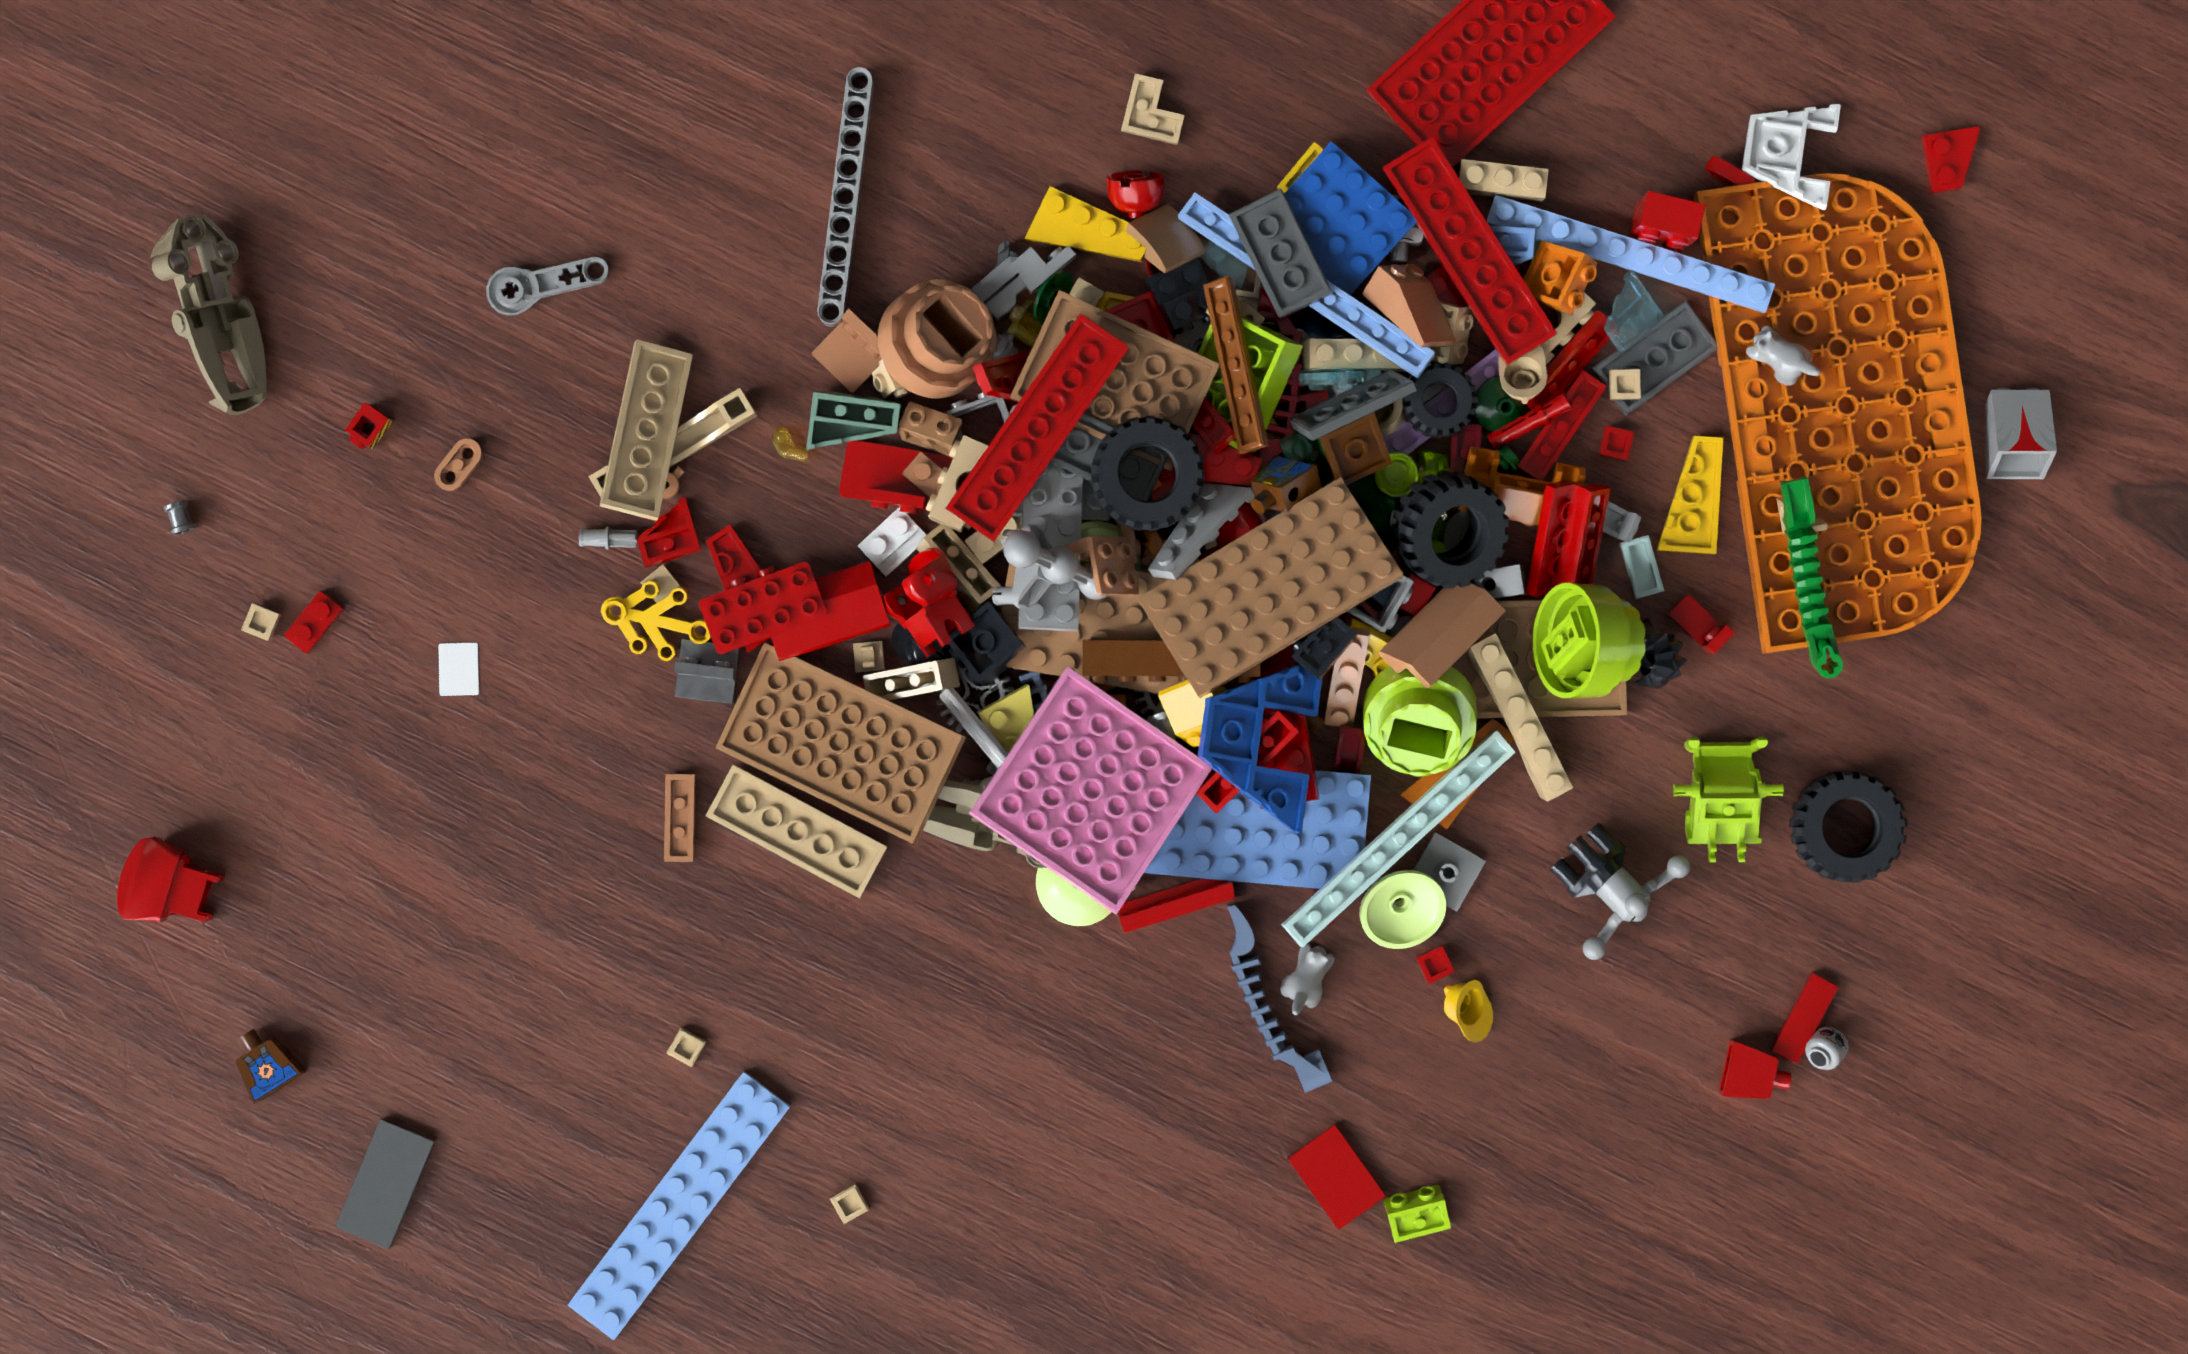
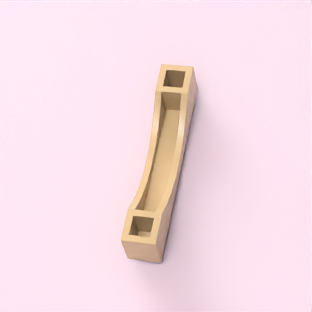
(701, 430)
(1519, 716)

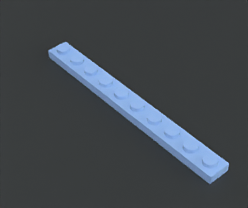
(1634, 254)
(1337, 307)

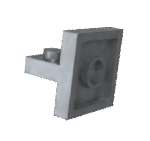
(705, 673)

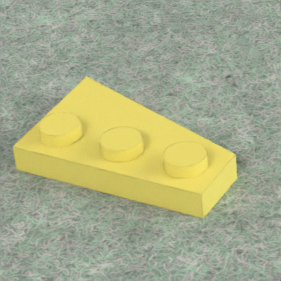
(1008, 716)

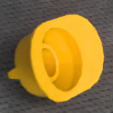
(1470, 1009)

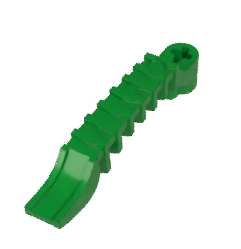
(1817, 629)

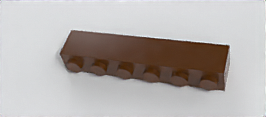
(1137, 658)

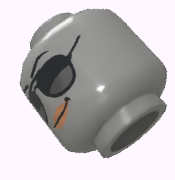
(1826, 1048)

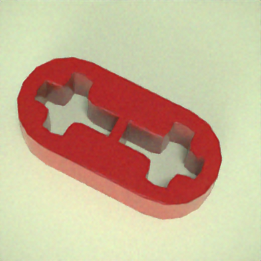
(1728, 173)

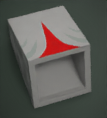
(2019, 434)

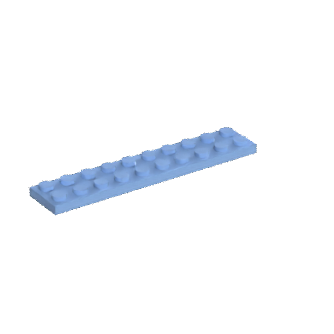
(679, 1205)

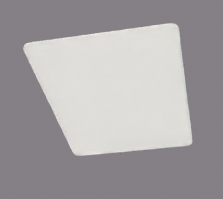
(458, 669)

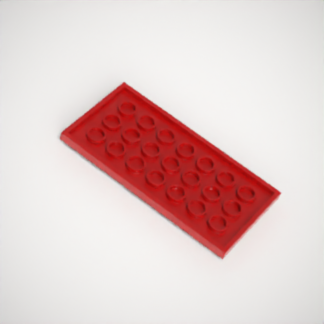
(1483, 67)

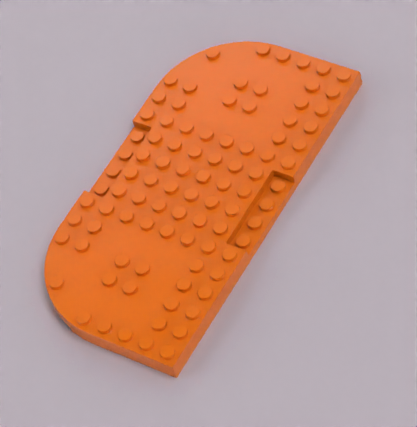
(1873, 431)

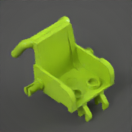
(1725, 795)

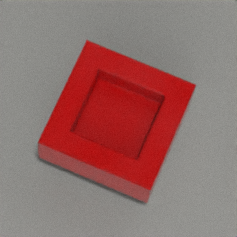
(1616, 443)
(1435, 964)

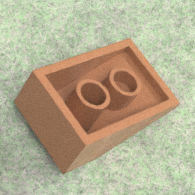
(1410, 304)

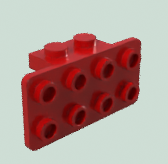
(875, 475)
(762, 606)

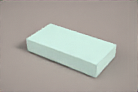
(1641, 567)

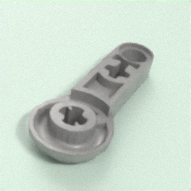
(537, 284)

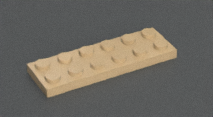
(646, 430)
(796, 831)

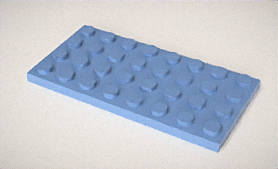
(1256, 848)

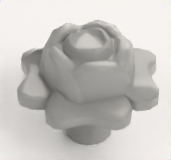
(1004, 345)

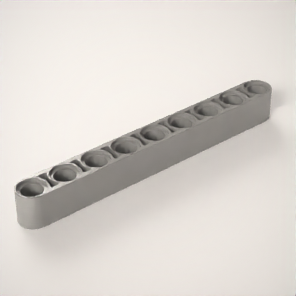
(845, 183)

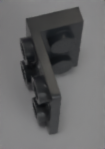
(1323, 647)

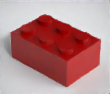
(1666, 221)

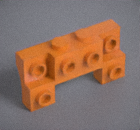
(1519, 494)

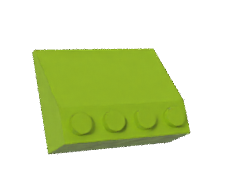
(1272, 364)

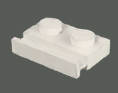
(892, 542)

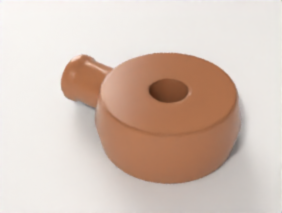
(674, 483)

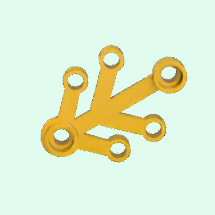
(651, 619)

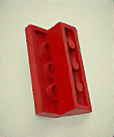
(1568, 535)
(852, 610)
(1276, 733)

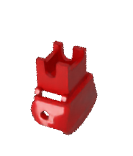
(930, 601)
(163, 883)

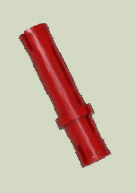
(1535, 418)

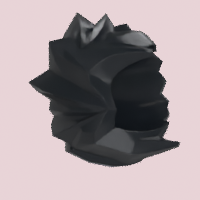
(1660, 658)

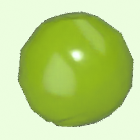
(1398, 476)

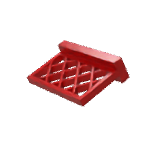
(1174, 902)

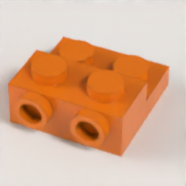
(1560, 276)

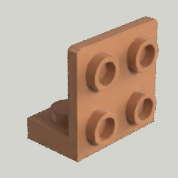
(849, 352)
(1110, 562)

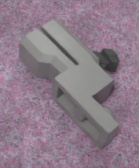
(1016, 274)

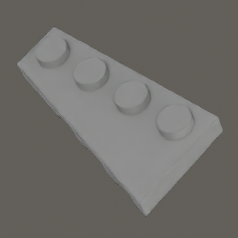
(1198, 528)

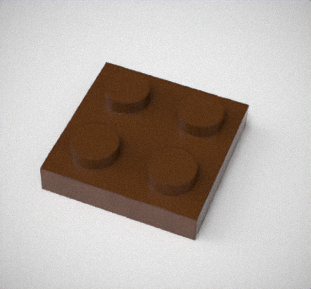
(1356, 449)

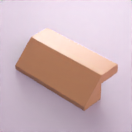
(1442, 632)

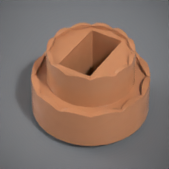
(936, 338)

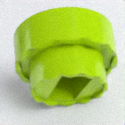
(1586, 640)
(1419, 727)

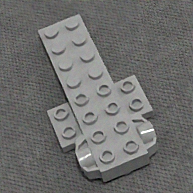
(1057, 508)

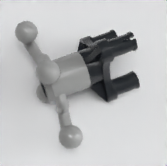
(1612, 883)

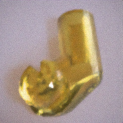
(786, 447)

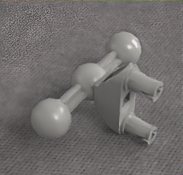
(1039, 567)

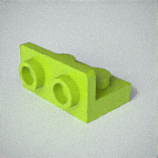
(1417, 1213)

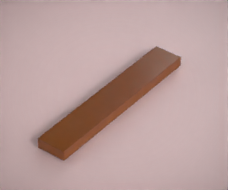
(1235, 365)

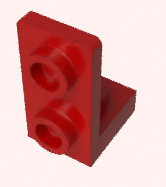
(1700, 625)

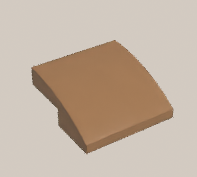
(1166, 238)

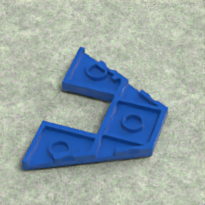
(1233, 737)

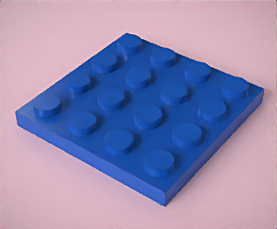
(1346, 217)

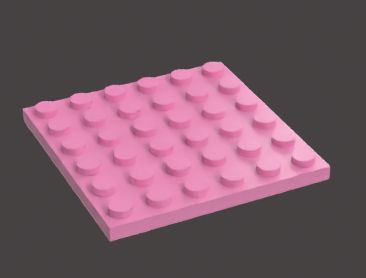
(1091, 790)

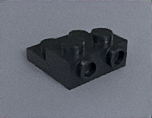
(1181, 295)
(986, 646)

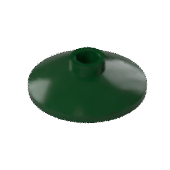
(1048, 291)
(1489, 404)

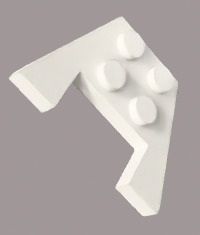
(1777, 146)

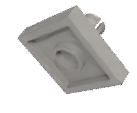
(1451, 868)

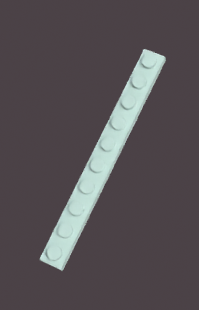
(1398, 838)

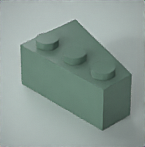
(850, 417)

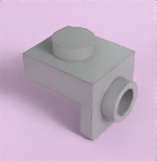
(1620, 523)

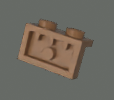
(929, 428)

